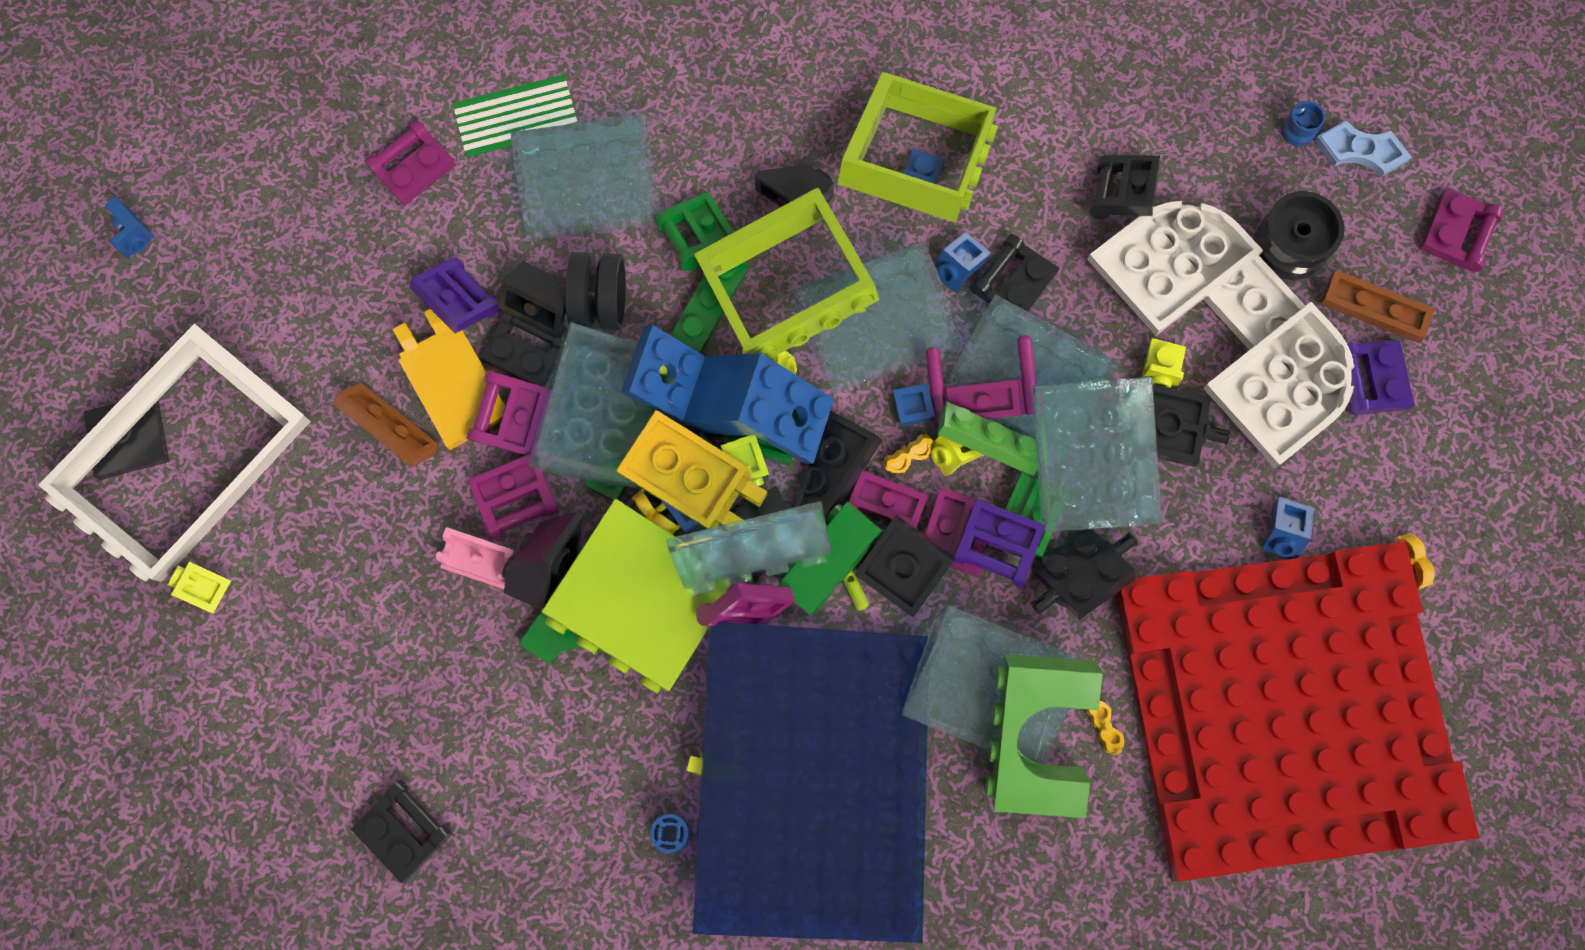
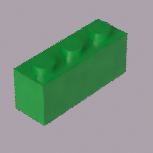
(850, 538)

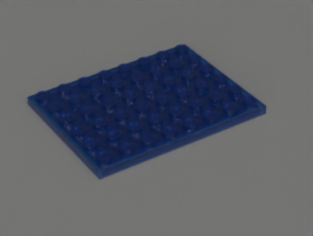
(811, 786)

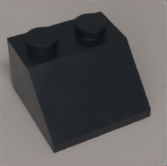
(543, 560)

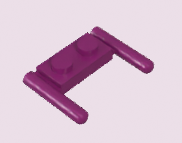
(986, 399)

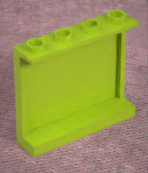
(631, 600)

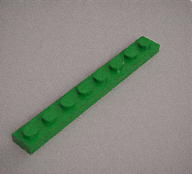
(695, 331)

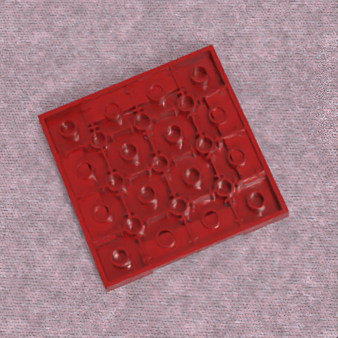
(1291, 712)

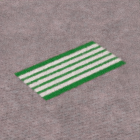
(490, 118)

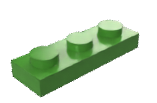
(988, 438)

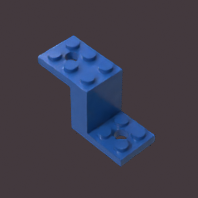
(728, 394)

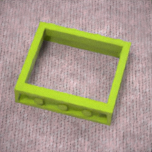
(932, 106)
(767, 233)

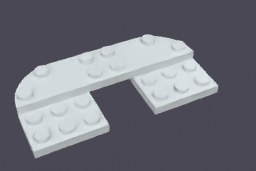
(1296, 360)

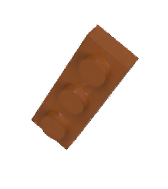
(1377, 306)
(386, 424)

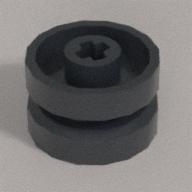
(1300, 234)
(596, 290)

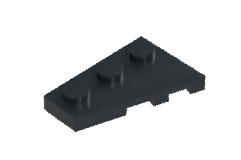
(838, 463)

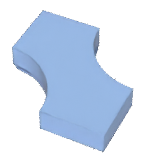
(1348, 145)

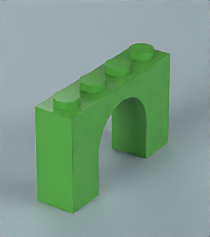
(1026, 688)

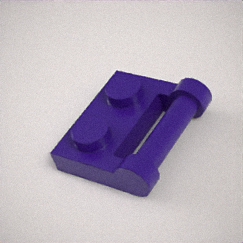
(449, 300)
(1385, 375)
(1005, 532)

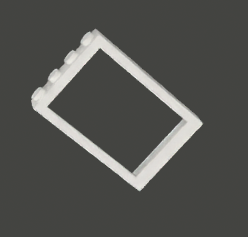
(124, 416)

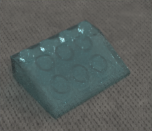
(585, 177)
(892, 330)
(995, 356)
(585, 416)
(1097, 454)
(751, 547)
(958, 682)

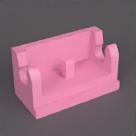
(474, 557)

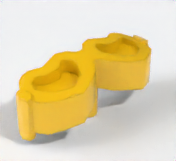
(901, 459)
(652, 514)
(1417, 553)
(1110, 737)

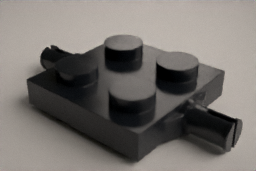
(1183, 425)
(1084, 573)

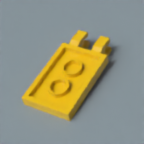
(446, 379)
(688, 473)

